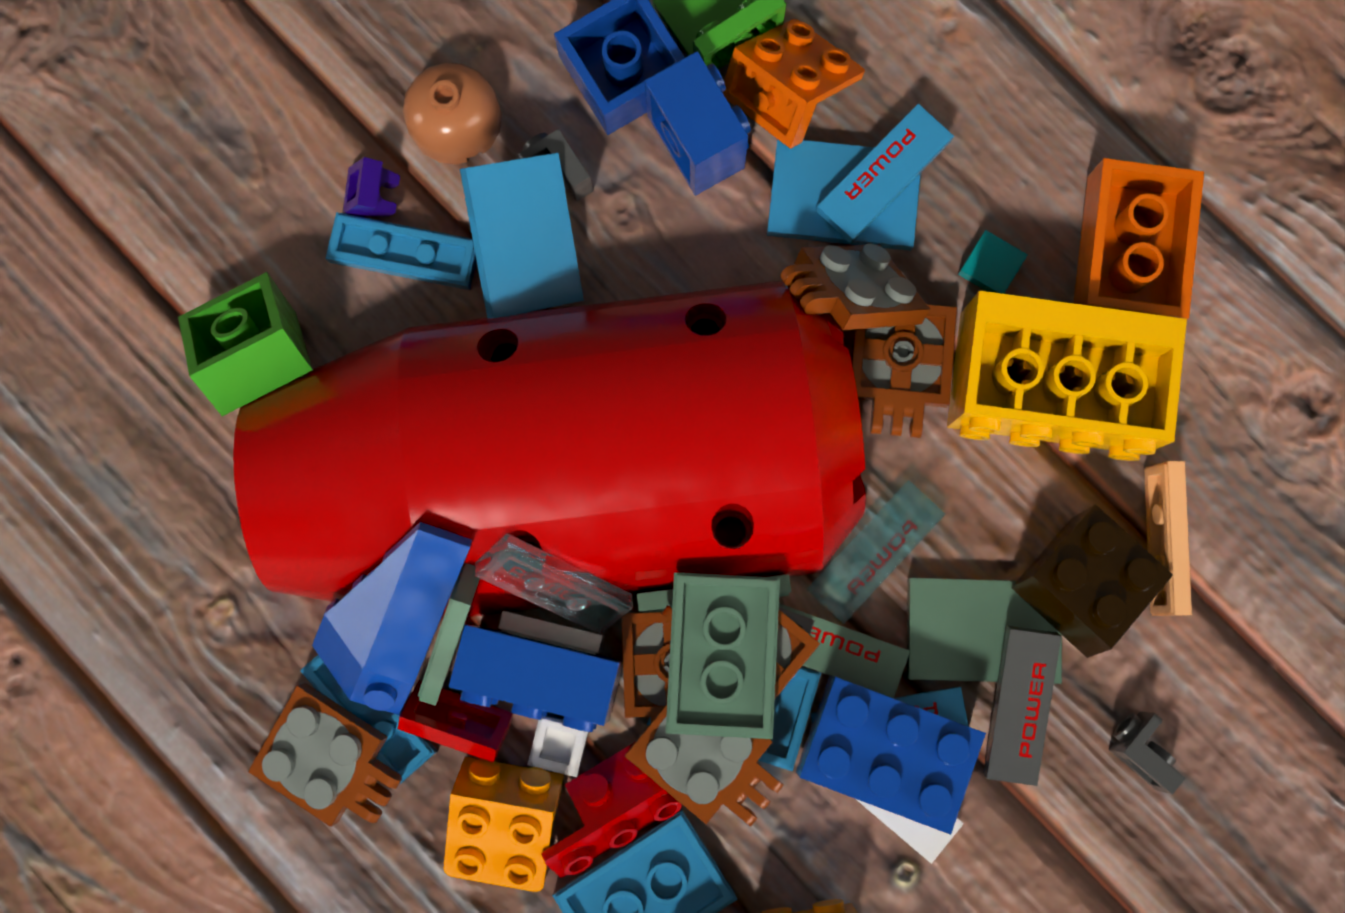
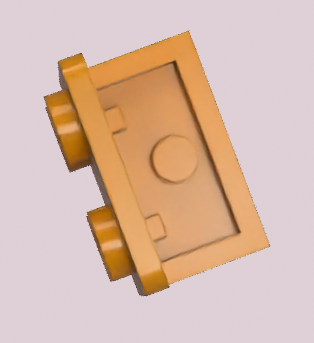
(501, 823)

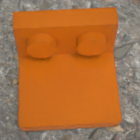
(785, 75)

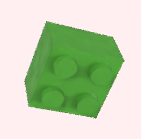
(243, 344)

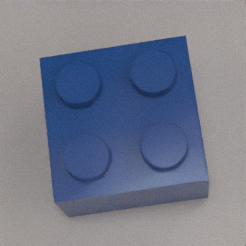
(613, 55)
(697, 122)

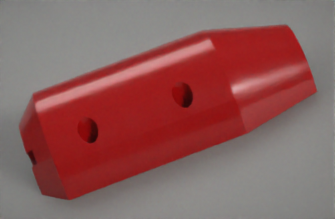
(595, 440)

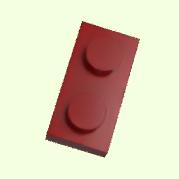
(457, 723)

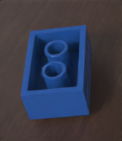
(535, 677)
(890, 754)

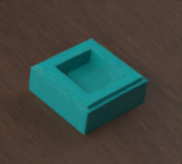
(992, 263)

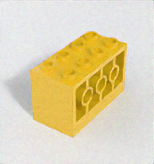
(1077, 372)

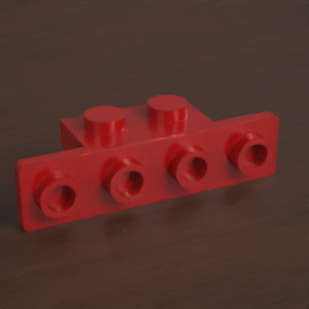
(613, 805)

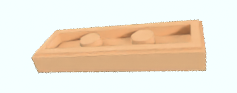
(1169, 535)

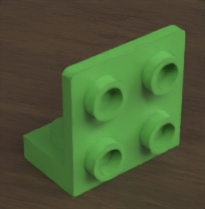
(718, 25)

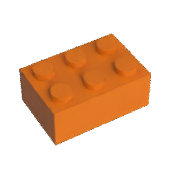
(1139, 238)

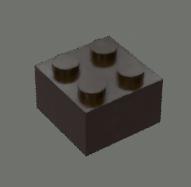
(1092, 581)

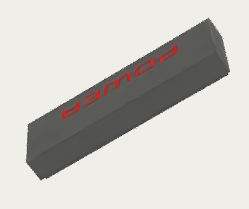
(1022, 705)

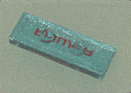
(875, 552)
(553, 584)

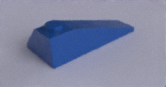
(388, 619)

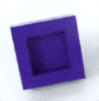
(363, 189)

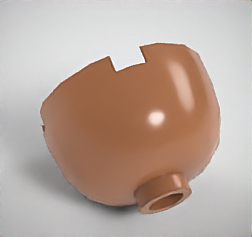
(452, 113)

